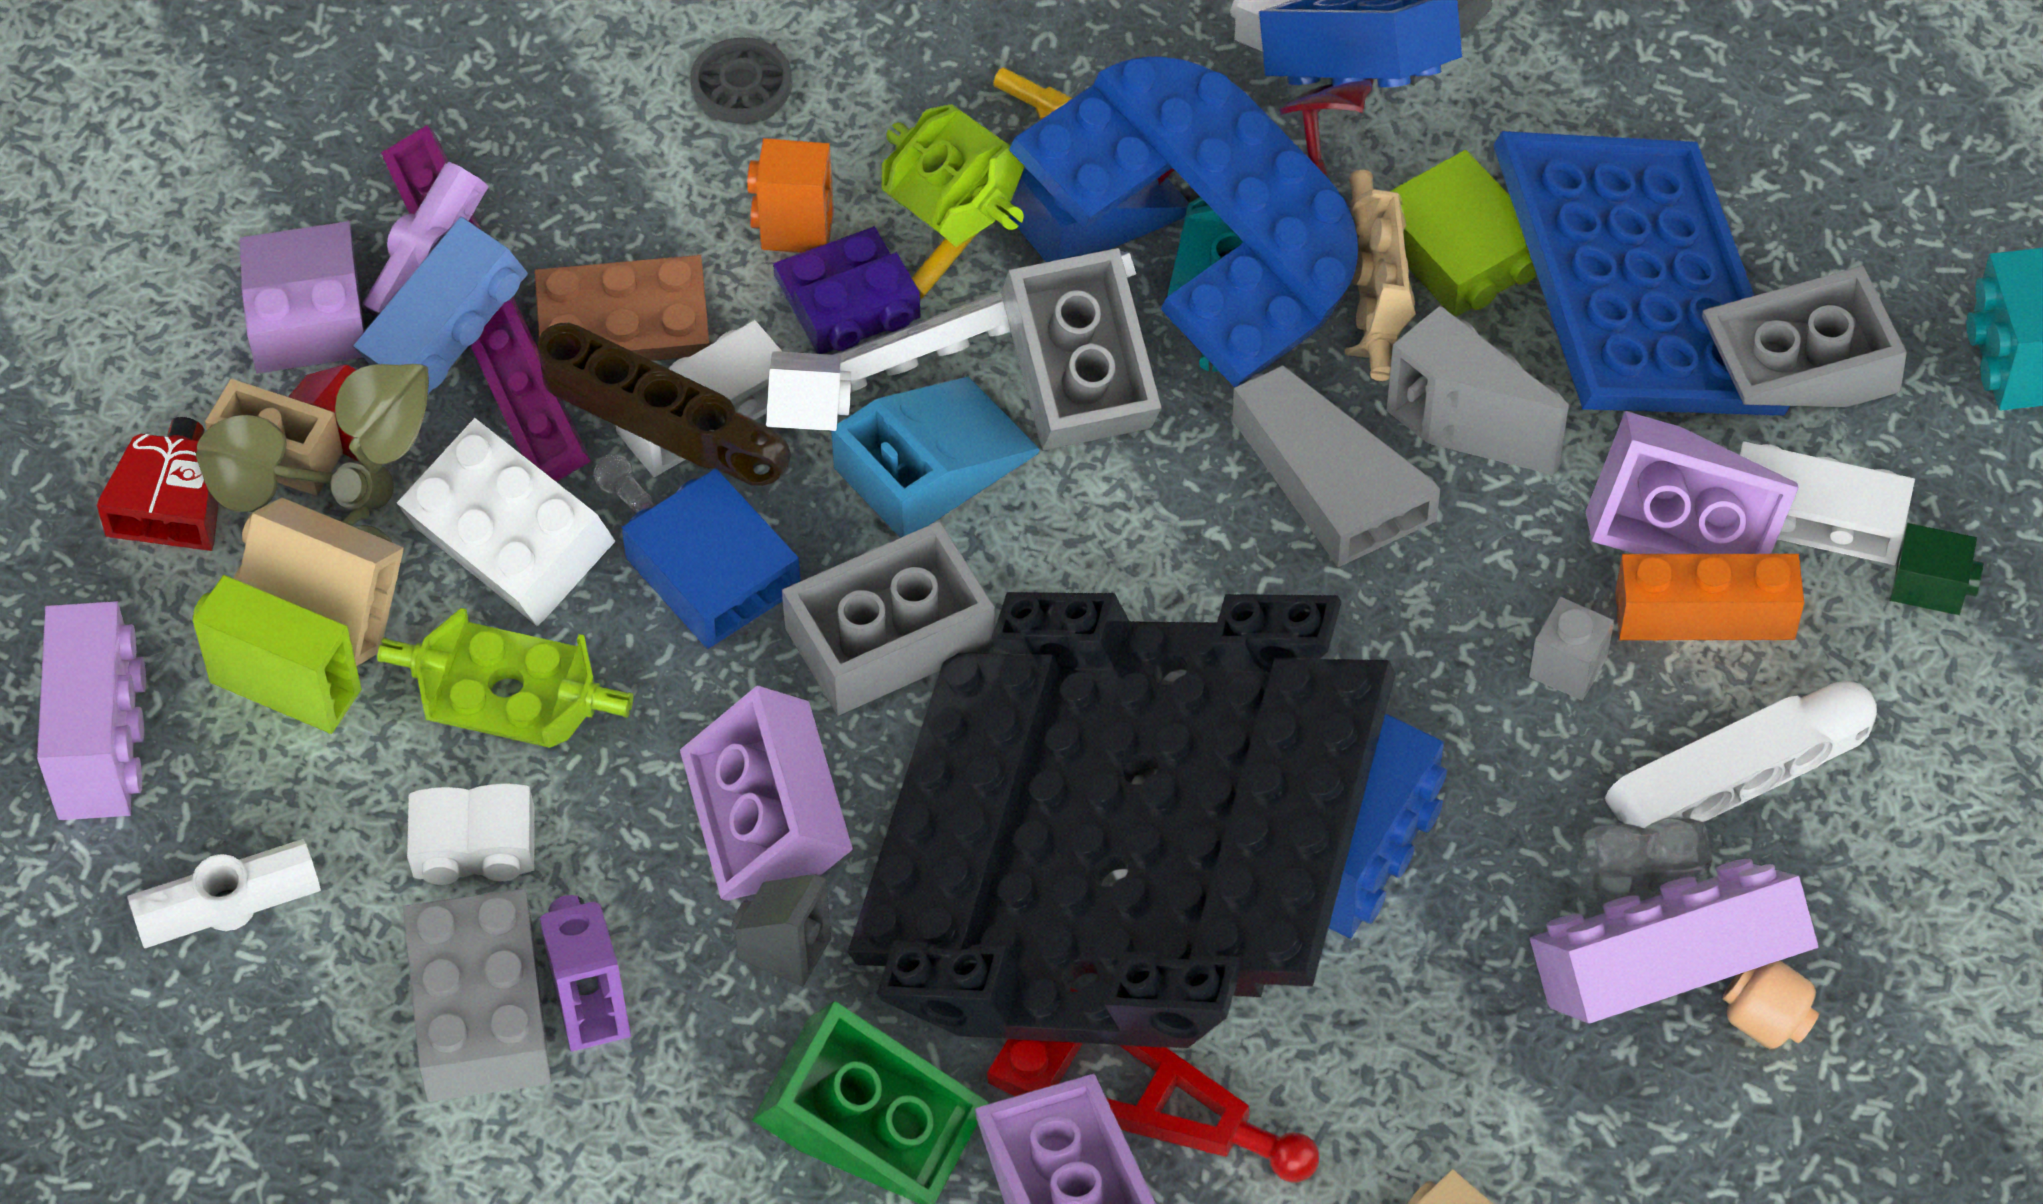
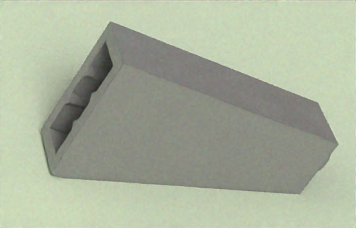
(1332, 468)

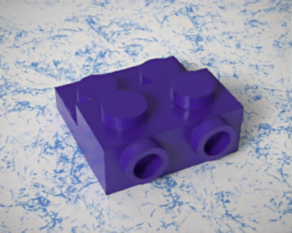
(848, 291)

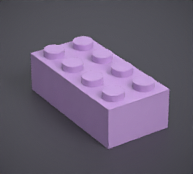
(1672, 940)

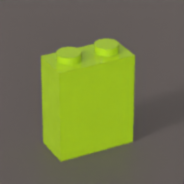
(1463, 234)
(277, 653)

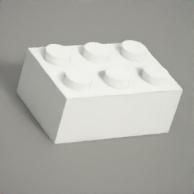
(506, 522)

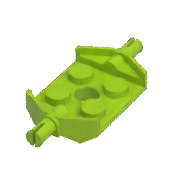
(969, 187)
(466, 659)

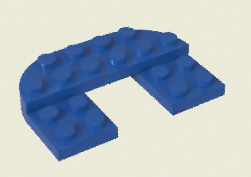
(1286, 211)

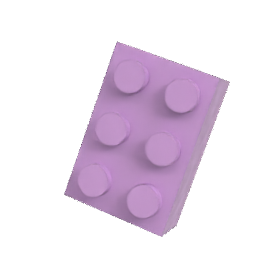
(90, 711)

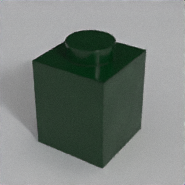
(1936, 569)

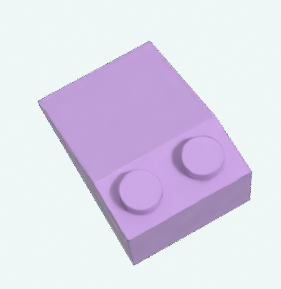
(301, 296)
(1684, 495)
(1061, 1148)

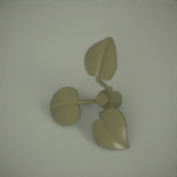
(374, 405)

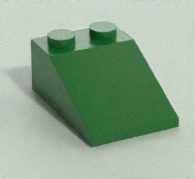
(869, 1106)

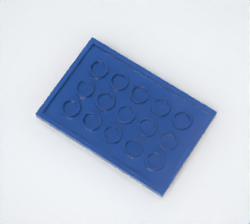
(1627, 264)

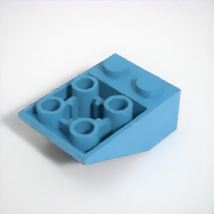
(927, 451)

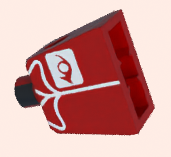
(161, 491)

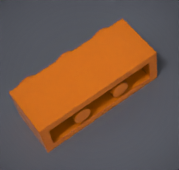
(1709, 596)

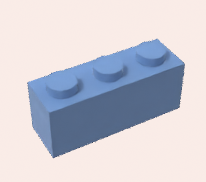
(444, 303)

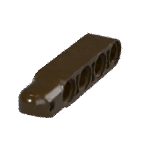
(658, 404)

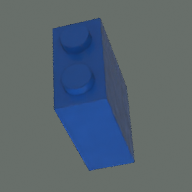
(710, 557)

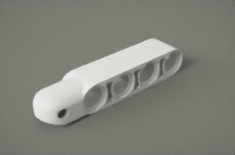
(1746, 757)

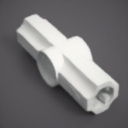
(191, 901)

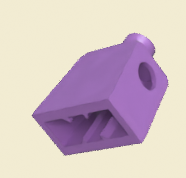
(579, 949)

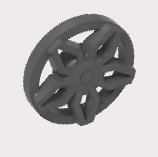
(741, 80)

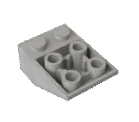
(1473, 397)

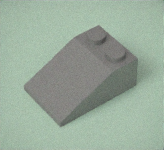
(1810, 343)

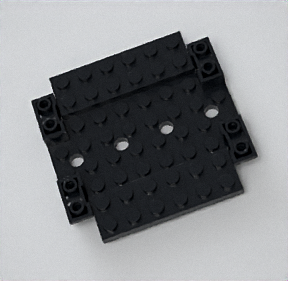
(1030, 801)

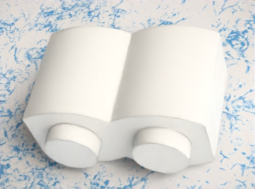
(471, 833)

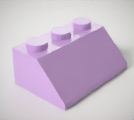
(764, 794)

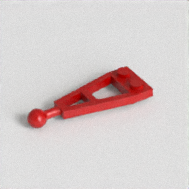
(1035, 1064)

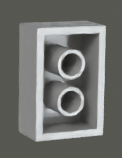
(1080, 349)
(888, 617)
(476, 995)

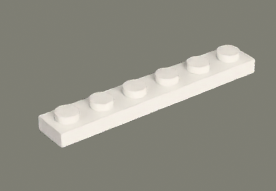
(942, 333)

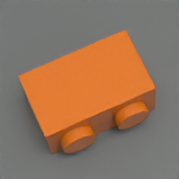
(792, 195)

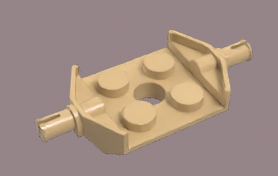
(1380, 272)

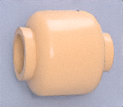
(1771, 1004)

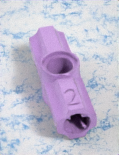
(415, 236)

